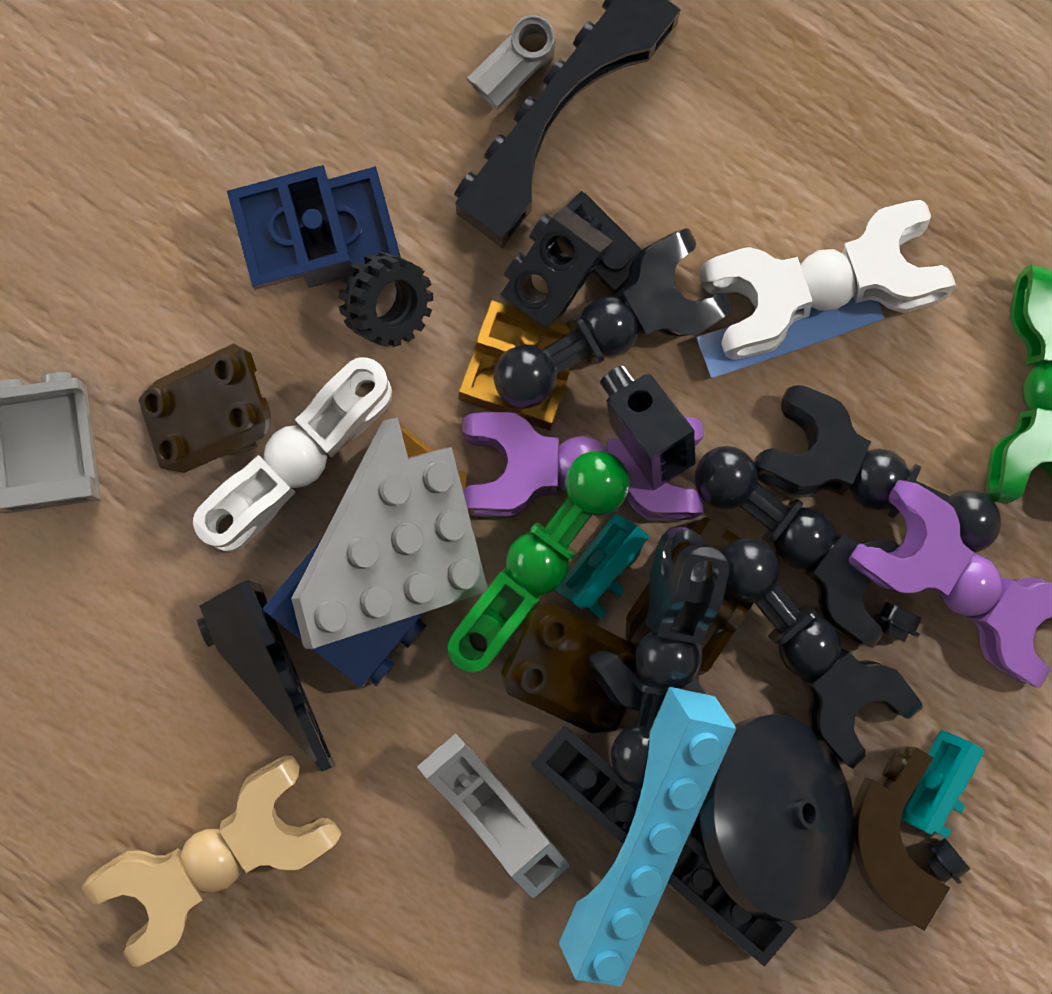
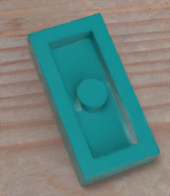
(605, 558)
(942, 783)

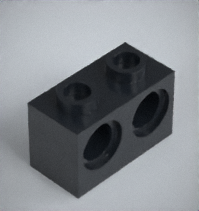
(562, 272)

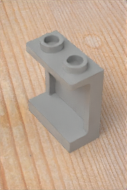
(46, 444)

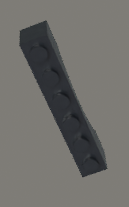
(501, 192)

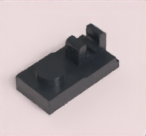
(615, 264)

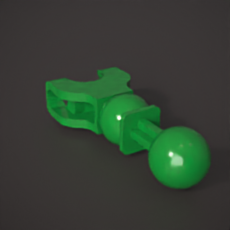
(539, 560)

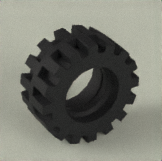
(364, 289)

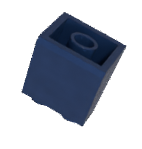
(360, 656)

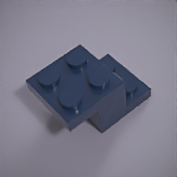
(311, 225)

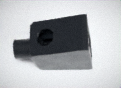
(649, 426)

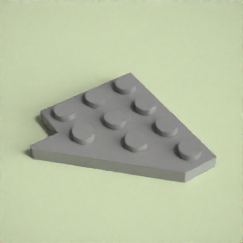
(392, 545)

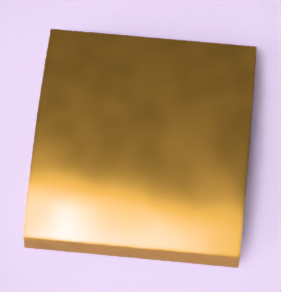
(502, 330)

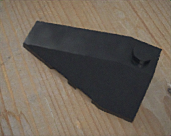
(258, 654)

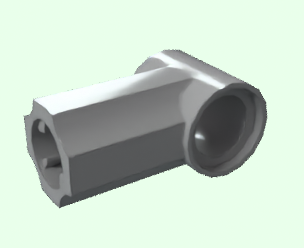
(511, 64)

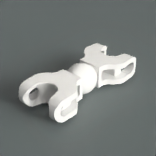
(826, 280)
(294, 456)

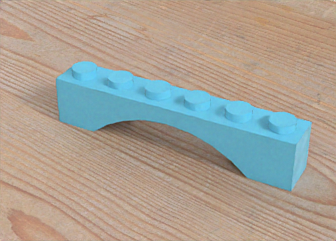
(680, 767)

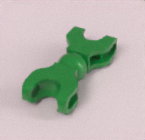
(1031, 440)

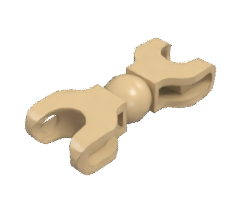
(211, 861)

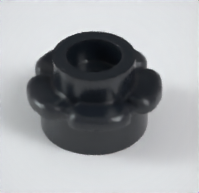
(898, 622)
(946, 862)

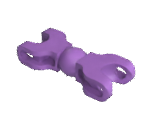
(540, 465)
(967, 582)

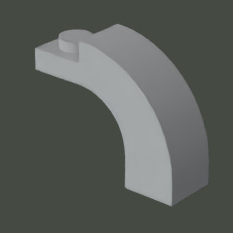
(494, 815)

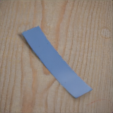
(802, 333)

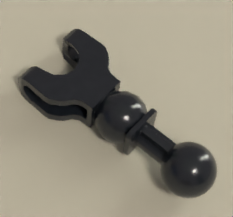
(612, 324)
(841, 461)
(800, 536)
(814, 651)
(668, 656)

